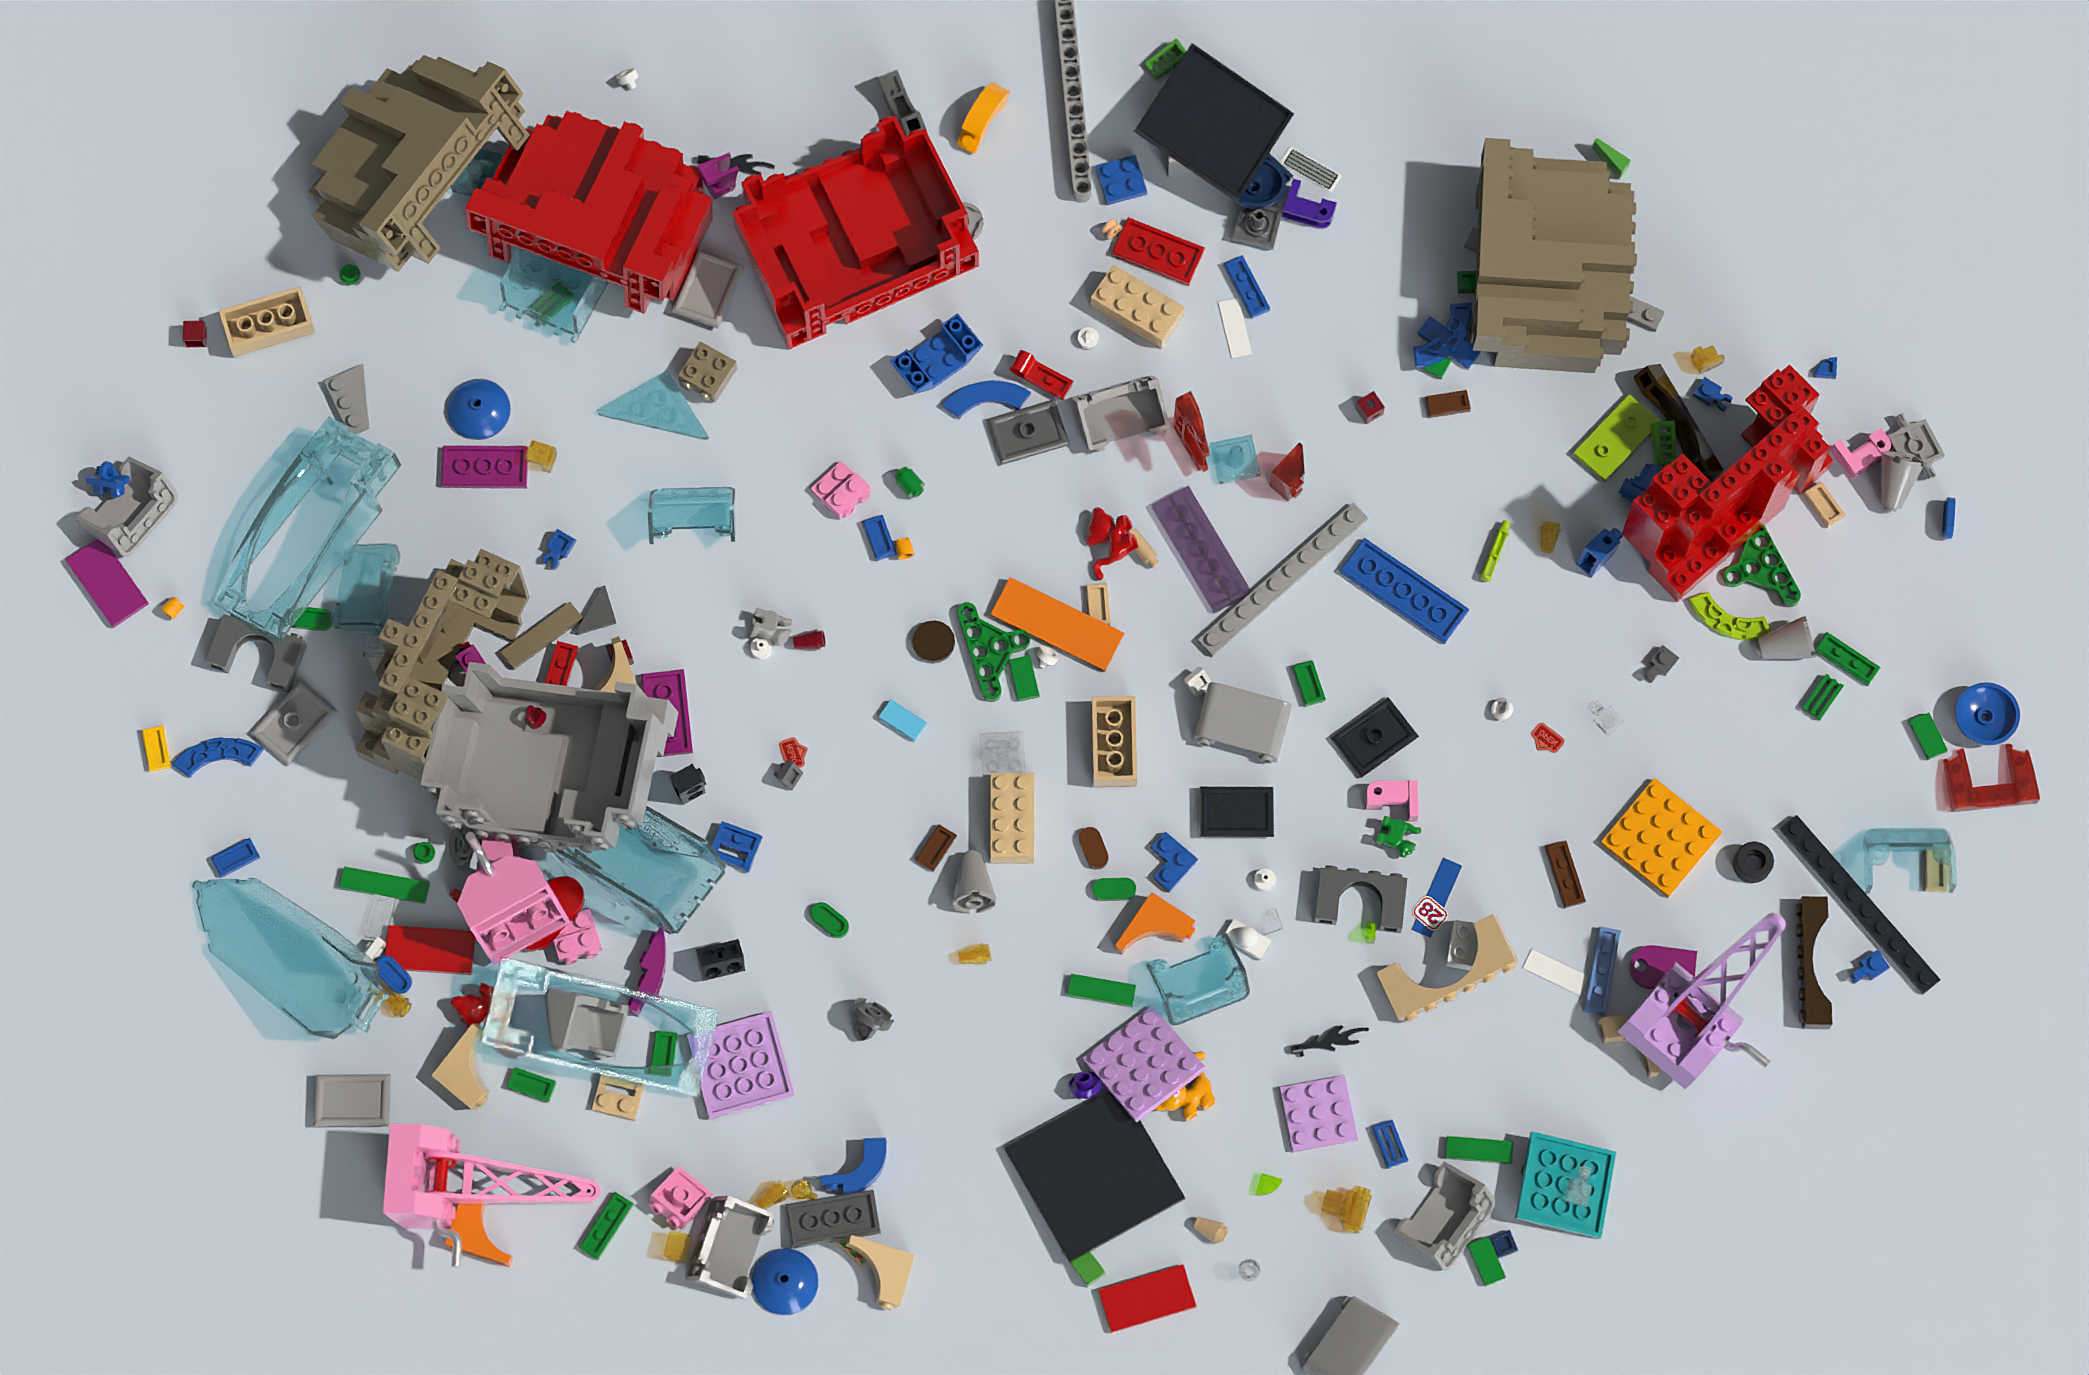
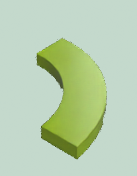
(1725, 624)

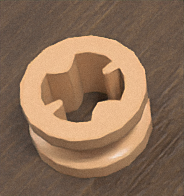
(1111, 229)

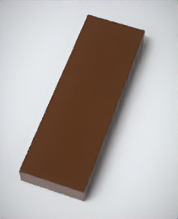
(1565, 874)

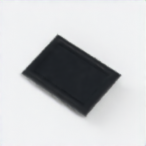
(1374, 737)
(1236, 811)

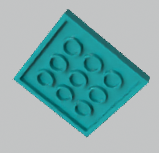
(1545, 1179)

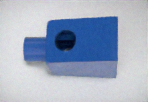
(1599, 551)

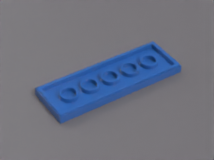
(1404, 590)

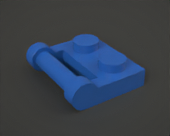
(739, 840)

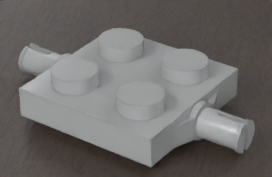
(1917, 441)

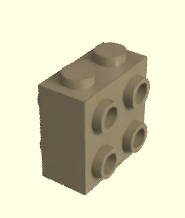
(707, 372)

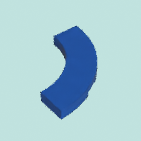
(1448, 341)
(983, 392)
(216, 750)

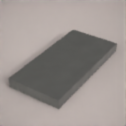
(833, 1219)

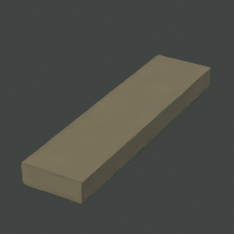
(542, 635)

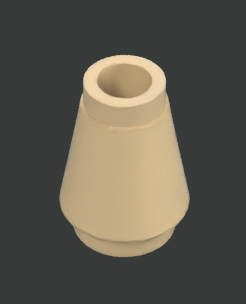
(1212, 1229)

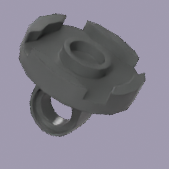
(873, 1016)

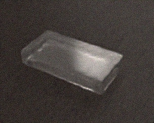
(379, 917)

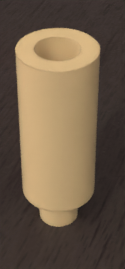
(1144, 551)

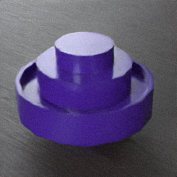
(1085, 1085)

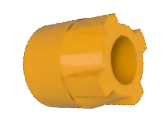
(904, 548)
(172, 607)

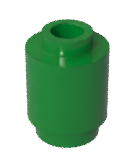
(909, 482)

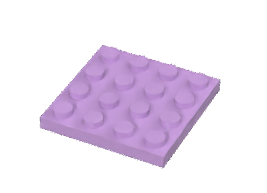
(1144, 1063)
(744, 1066)

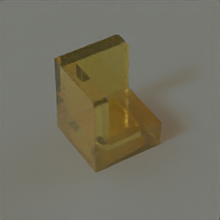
(1706, 358)
(542, 455)
(677, 1247)

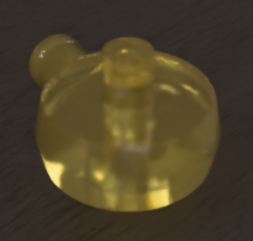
(802, 1190)

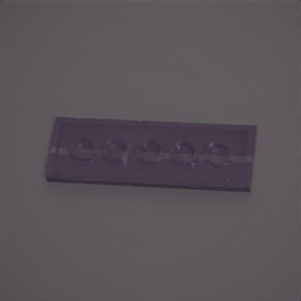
(1201, 549)

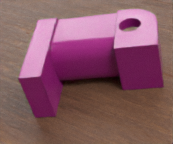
(718, 176)

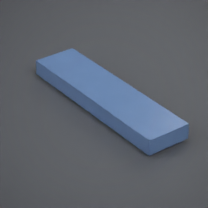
(1602, 970)

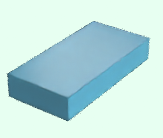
(902, 720)

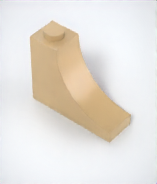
(618, 671)
(459, 1070)
(889, 1267)

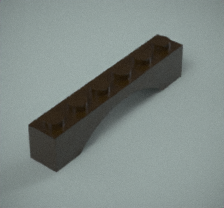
(1661, 392)
(1816, 1007)

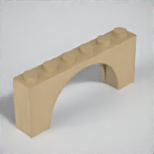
(1492, 958)

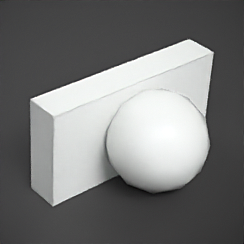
(1248, 939)

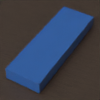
(1246, 287)
(1463, 354)

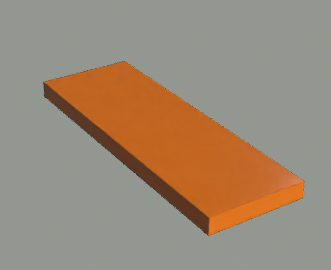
(1057, 624)

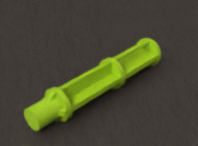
(1493, 555)

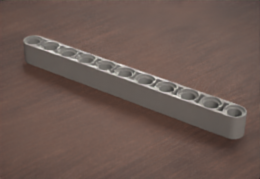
(1073, 103)

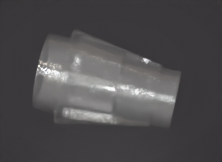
(1251, 1265)

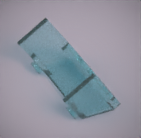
(692, 510)
(1879, 841)

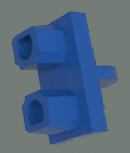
(106, 478)

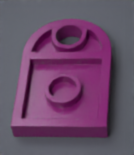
(1658, 962)

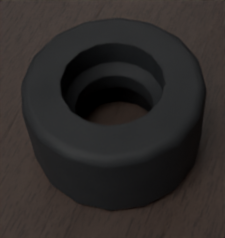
(1761, 851)

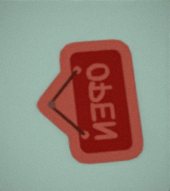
(1547, 738)
(793, 751)

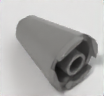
(1897, 478)
(1787, 642)
(973, 885)

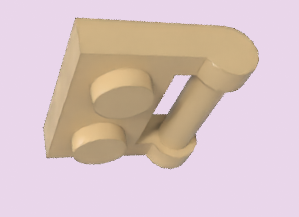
(617, 1103)

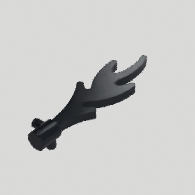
(741, 162)
(1331, 1037)

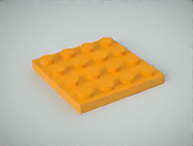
(1661, 837)

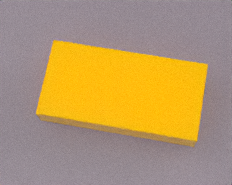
(156, 748)

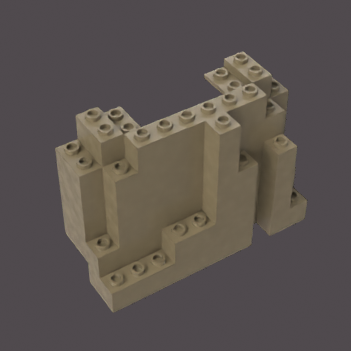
(406, 151)
(1551, 261)
(422, 656)

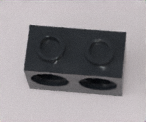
(688, 783)
(720, 960)

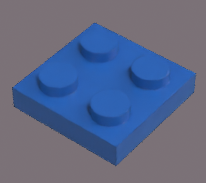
(1121, 179)

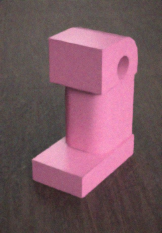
(1864, 456)
(1394, 794)

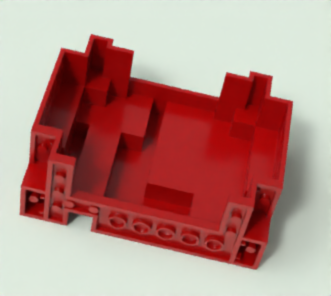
(597, 205)
(854, 232)
(1694, 525)

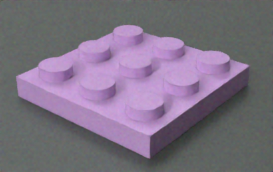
(1318, 1113)

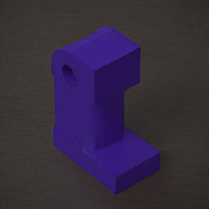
(1308, 211)

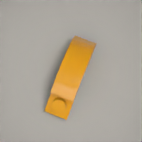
(980, 116)

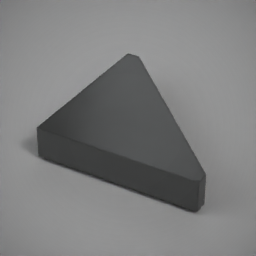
(599, 614)

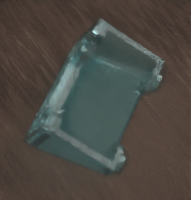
(366, 588)
(1200, 982)

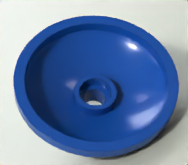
(480, 421)
(1993, 702)
(790, 1296)

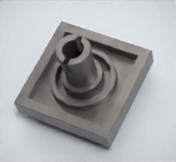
(1258, 226)

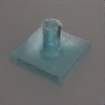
(1235, 459)

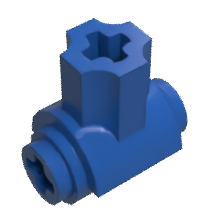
(1634, 487)

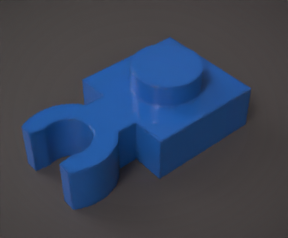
(1710, 392)
(560, 545)

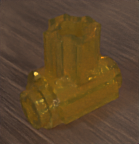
(1348, 1207)

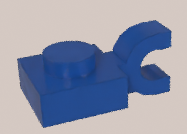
(1871, 966)

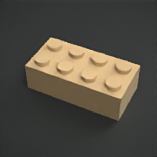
(1137, 306)
(267, 321)
(1114, 741)
(1012, 818)

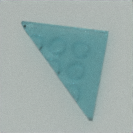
(657, 406)

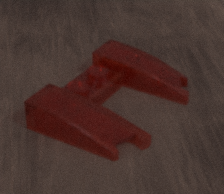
(1191, 430)
(1965, 797)

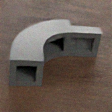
(899, 102)

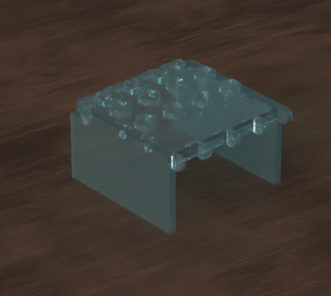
(550, 292)

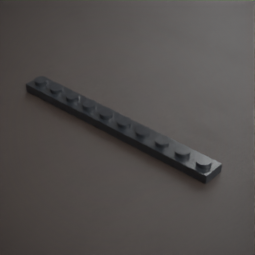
(1860, 904)

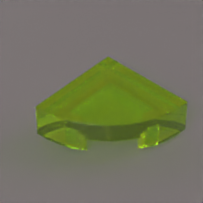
(1370, 933)
(1267, 1184)

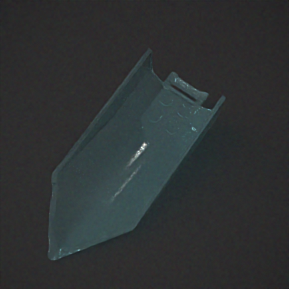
(289, 956)

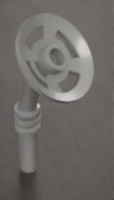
(463, 845)

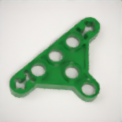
(1766, 573)
(986, 639)

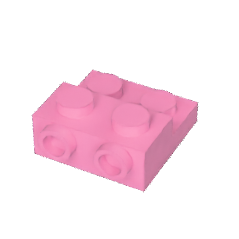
(841, 490)
(578, 939)
(679, 1198)

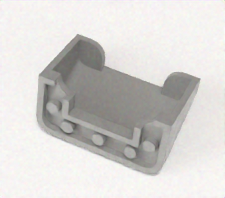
(1121, 412)
(130, 518)
(1243, 720)
(584, 1022)
(1447, 1217)
(728, 1245)
(1351, 1341)

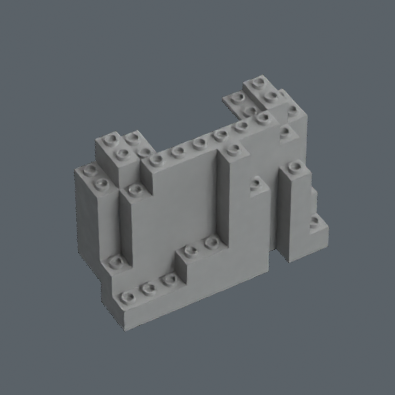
(548, 784)

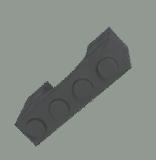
(235, 632)
(1389, 889)

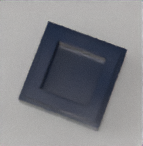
(1504, 1244)

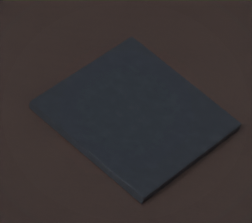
(1214, 122)
(1094, 1175)

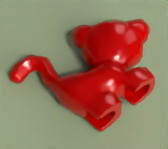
(1103, 530)
(473, 1008)

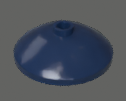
(1268, 186)

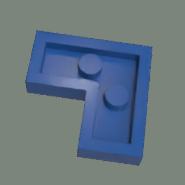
(1177, 860)

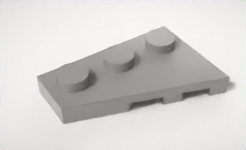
(349, 397)

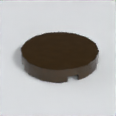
(933, 641)

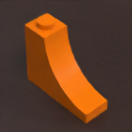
(1156, 919)
(471, 1229)

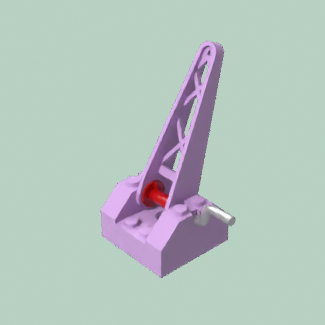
(1688, 1052)

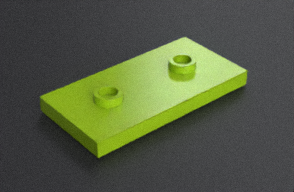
(1616, 438)

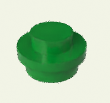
(350, 274)
(424, 852)

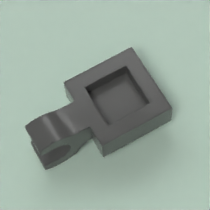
(1662, 662)

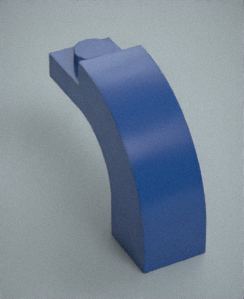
(866, 1174)

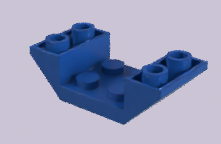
(938, 356)

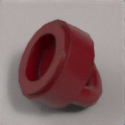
(535, 717)

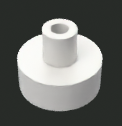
(628, 77)
(761, 652)
(1047, 656)
(1265, 884)

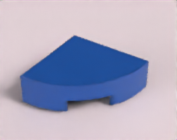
(1827, 369)

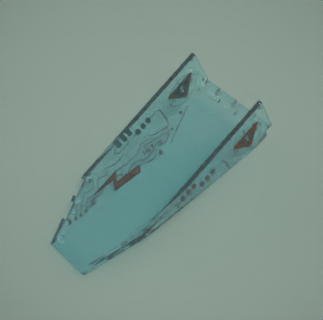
(654, 870)

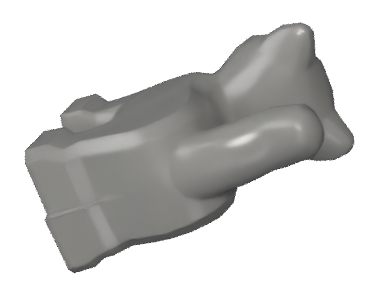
(765, 626)

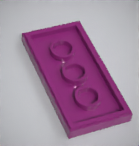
(484, 467)
(107, 582)
(672, 687)

